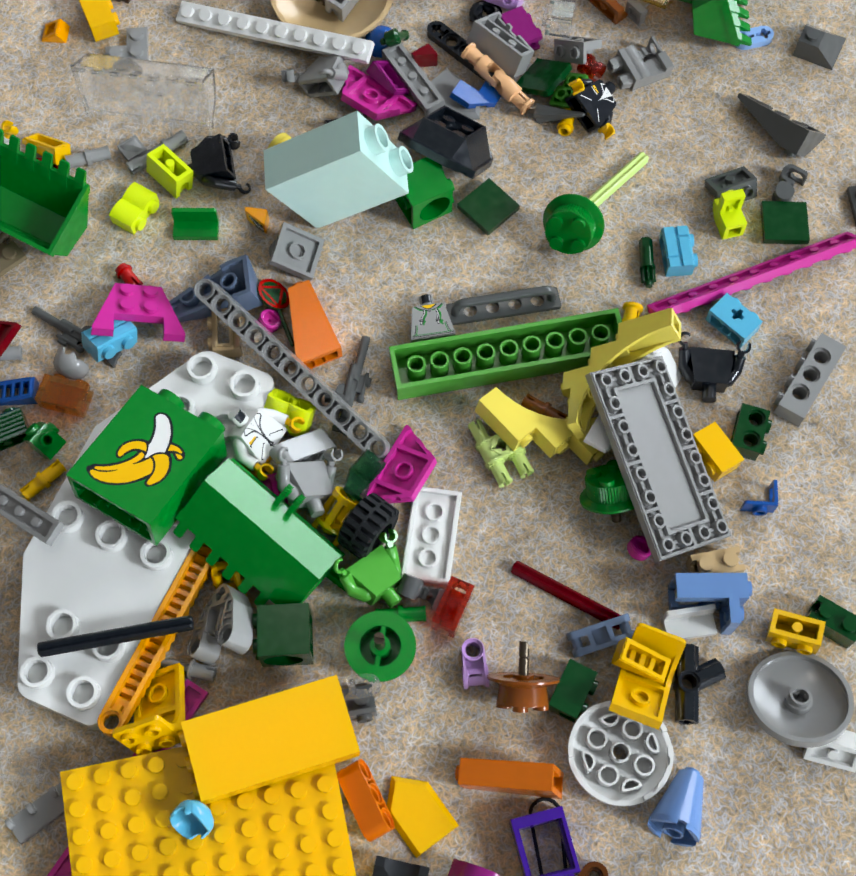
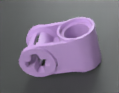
(474, 668)

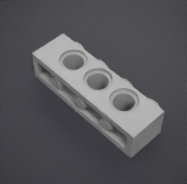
(823, 349)

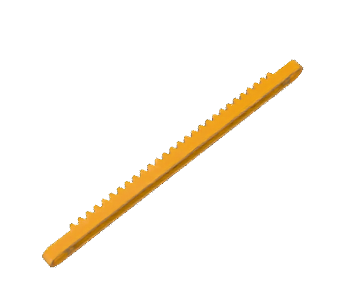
(151, 651)

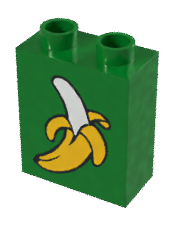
(149, 462)

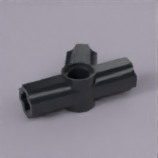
(700, 677)

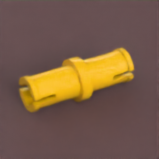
(43, 480)

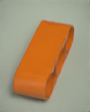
(365, 800)

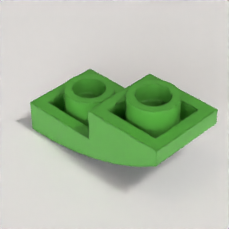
(564, 91)

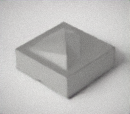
(131, 148)

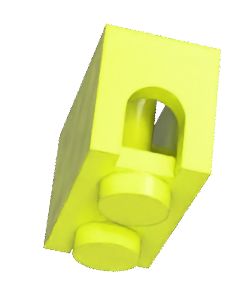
(169, 170)

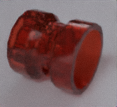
(592, 68)

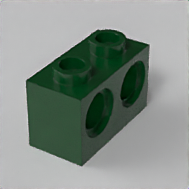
(745, 431)

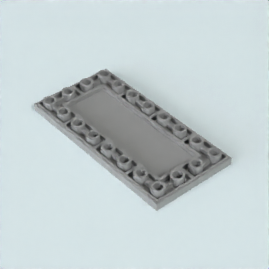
(658, 457)

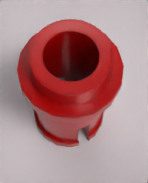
(125, 273)

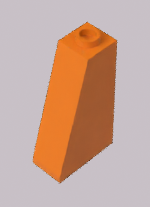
(312, 331)
(510, 777)

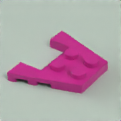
(138, 304)

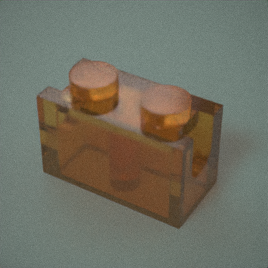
(64, 395)

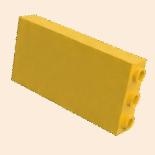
(268, 740)

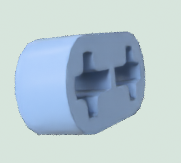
(757, 40)

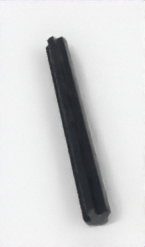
(115, 636)

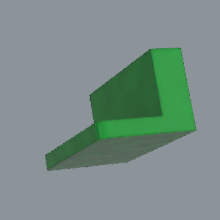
(195, 223)

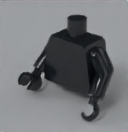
(214, 162)
(709, 368)

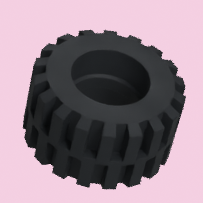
(365, 523)

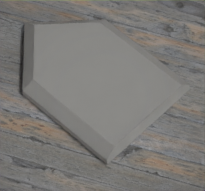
(445, 84)

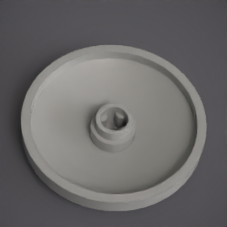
(800, 699)

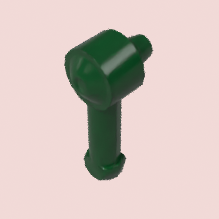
(393, 37)

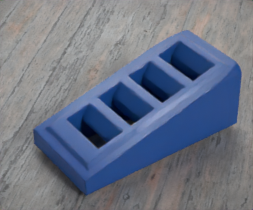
(21, 399)

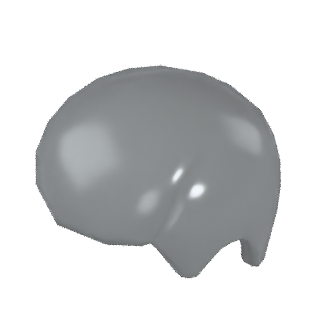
(69, 366)

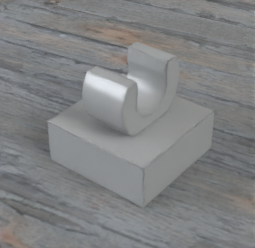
(637, 11)

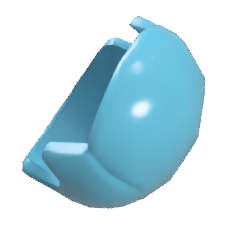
(192, 819)

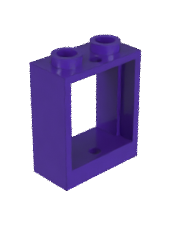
(541, 818)

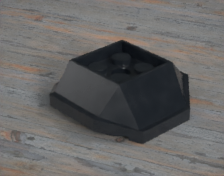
(450, 141)

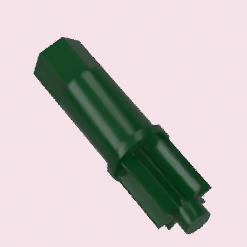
(647, 266)

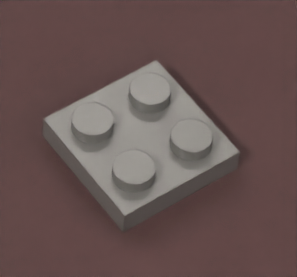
(296, 251)

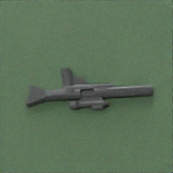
(71, 332)
(354, 383)

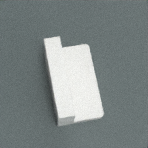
(690, 622)
(837, 754)

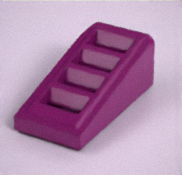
(387, 77)

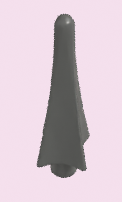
(546, 113)

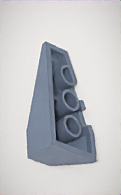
(235, 277)

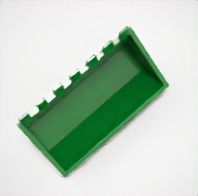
(721, 20)
(39, 201)

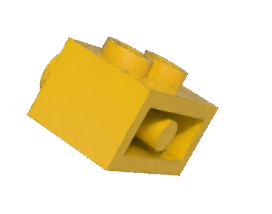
(100, 18)
(717, 451)
(795, 631)

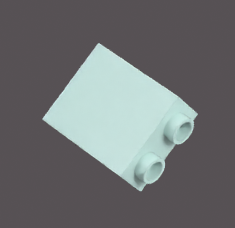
(337, 170)

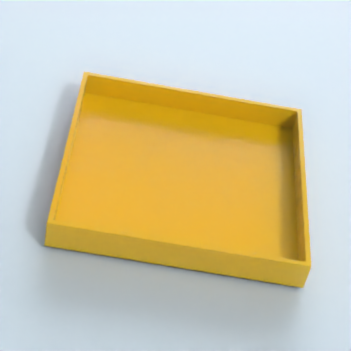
(123, 827)

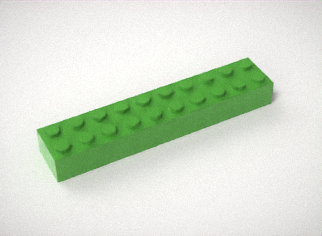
(500, 354)

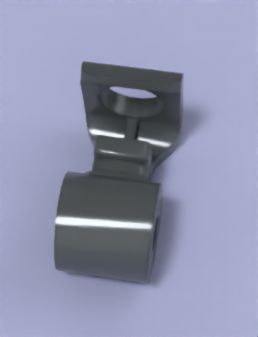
(785, 188)
(414, 588)

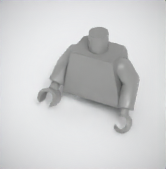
(322, 78)
(310, 479)

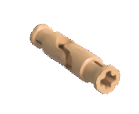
(500, 81)

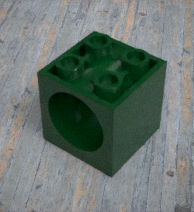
(283, 634)

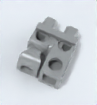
(640, 66)

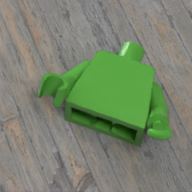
(374, 575)

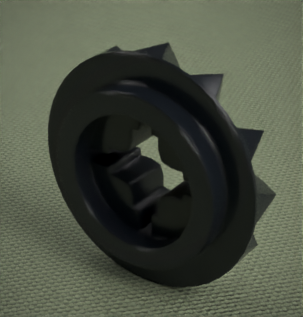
(477, 9)

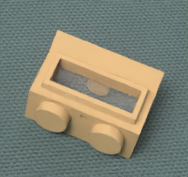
(223, 339)

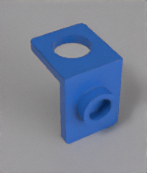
(761, 508)

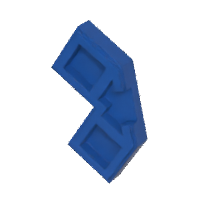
(471, 97)

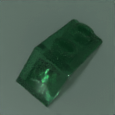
(362, 474)

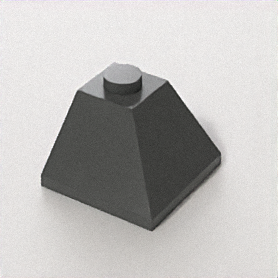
(819, 46)

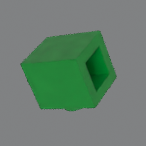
(44, 439)

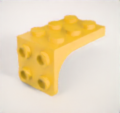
(642, 697)
(158, 715)

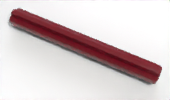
(563, 592)

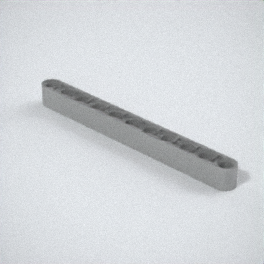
(281, 363)

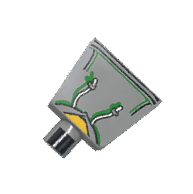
(430, 320)

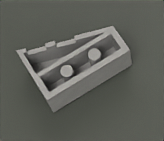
(501, 44)

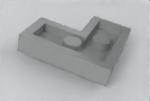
(136, 45)

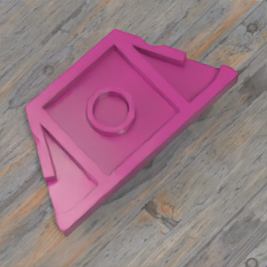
(373, 99)
(405, 469)

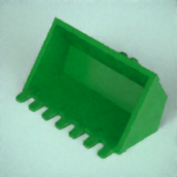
(257, 535)

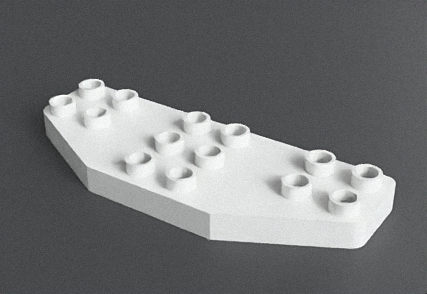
(104, 573)

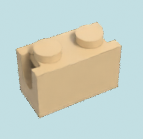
(716, 561)

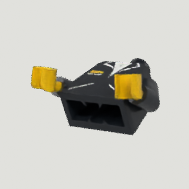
(596, 102)

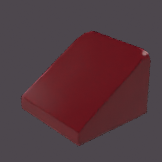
(425, 56)

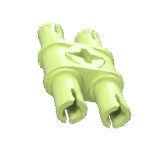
(495, 458)

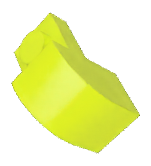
(728, 213)

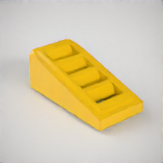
(49, 144)
(620, 660)

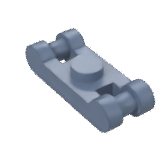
(600, 635)

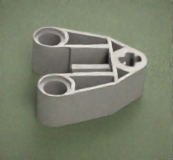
(224, 623)

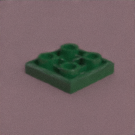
(544, 77)
(488, 206)
(784, 222)

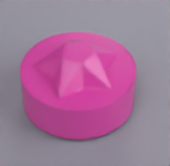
(270, 320)
(638, 548)

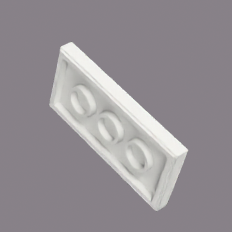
(432, 535)

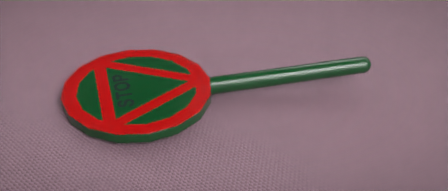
(277, 298)

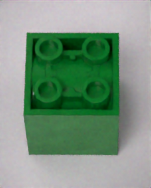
(428, 195)

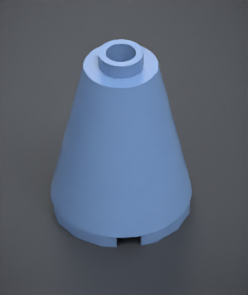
(680, 809)

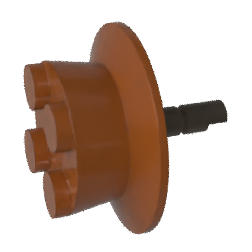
(523, 689)

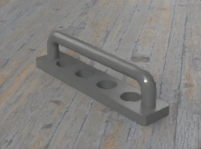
(547, 293)

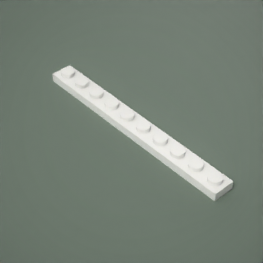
(275, 32)

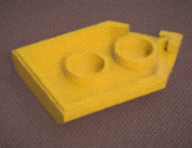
(418, 814)

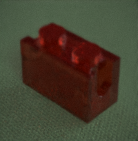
(452, 606)

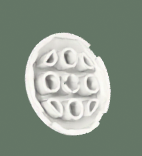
(615, 780)

